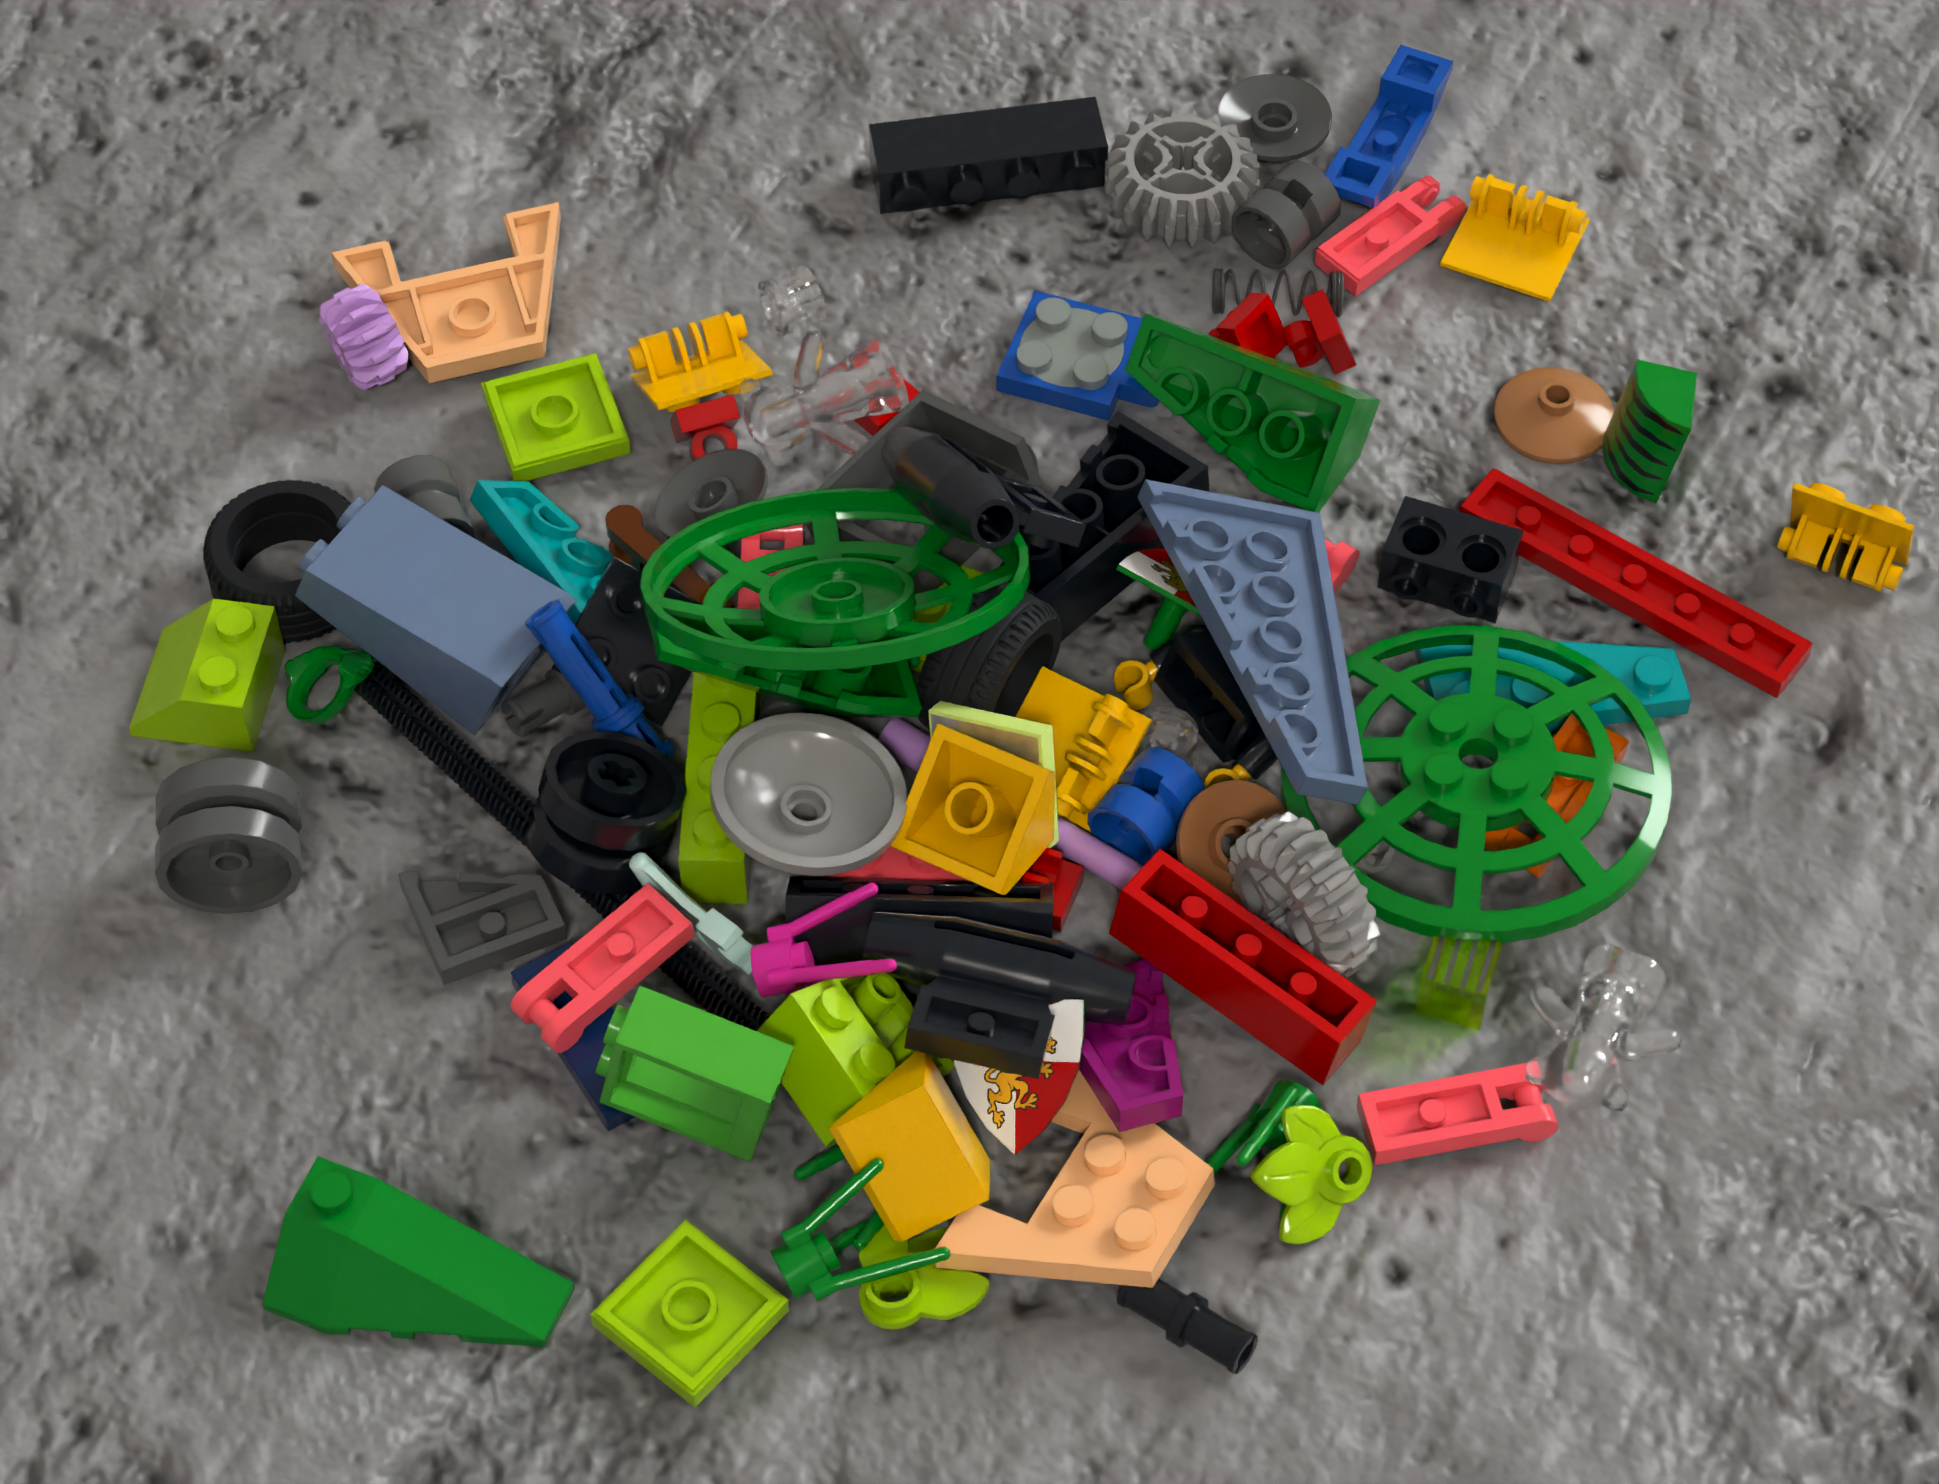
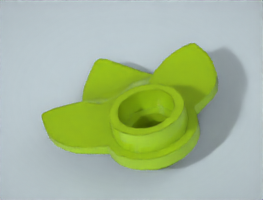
(1307, 1175)
(926, 1290)

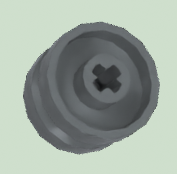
(228, 835)

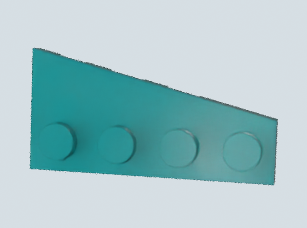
(541, 538)
(1648, 673)

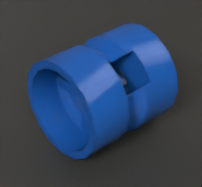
(1146, 804)

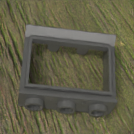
(987, 442)

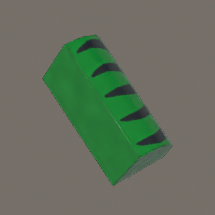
(1650, 427)

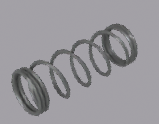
(1336, 283)

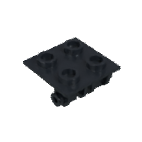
(623, 641)

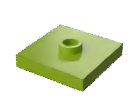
(555, 418)
(690, 1313)

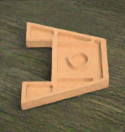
(472, 314)
(1105, 1217)

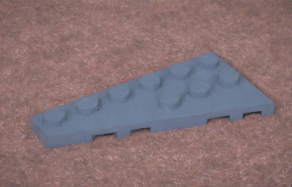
(1273, 613)

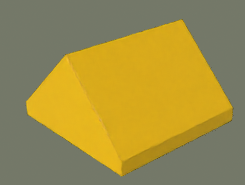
(978, 811)
(926, 1147)

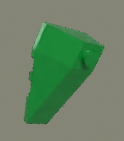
(1270, 418)
(854, 692)
(387, 1262)

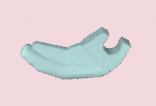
(709, 927)

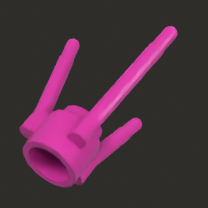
(789, 966)

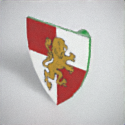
(1158, 573)
(1020, 1106)

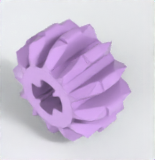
(363, 336)

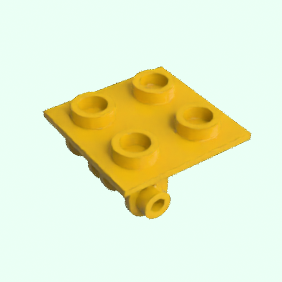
(1516, 238)
(682, 382)
(1878, 531)
(1091, 740)

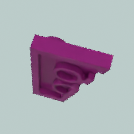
(1136, 1063)

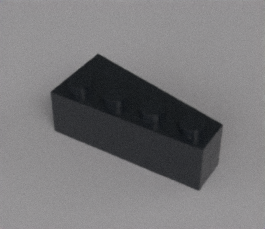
(1105, 498)

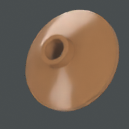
(1553, 415)
(1217, 812)

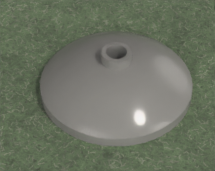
(813, 772)

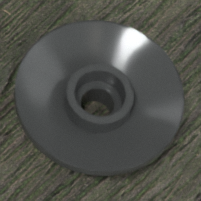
(1278, 114)
(708, 487)

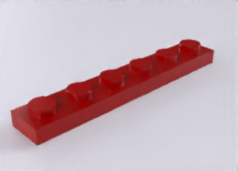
(1642, 585)

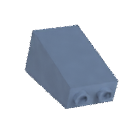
(429, 604)

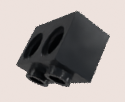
(1450, 559)

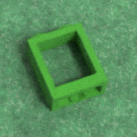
(691, 1072)

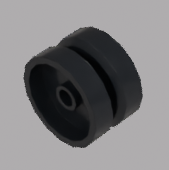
(602, 805)

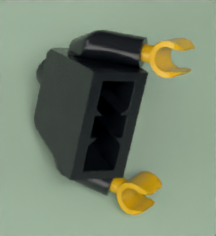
(1201, 684)

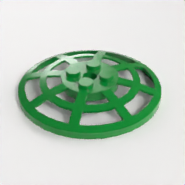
(833, 591)
(1499, 795)

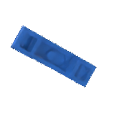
(1392, 127)

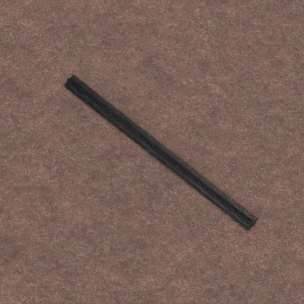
(515, 814)

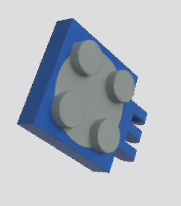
(1073, 357)

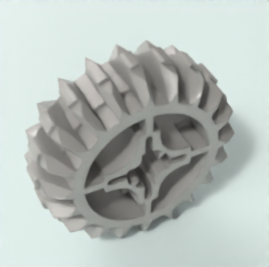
(1181, 159)
(1305, 890)

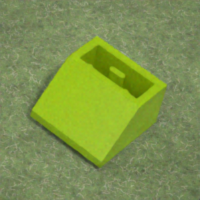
(844, 1043)

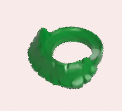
(304, 670)

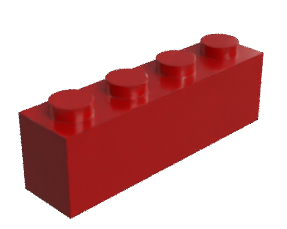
(1241, 966)

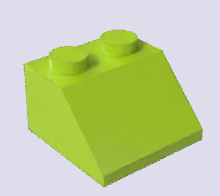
(212, 677)

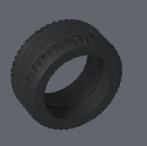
(261, 519)
(996, 665)

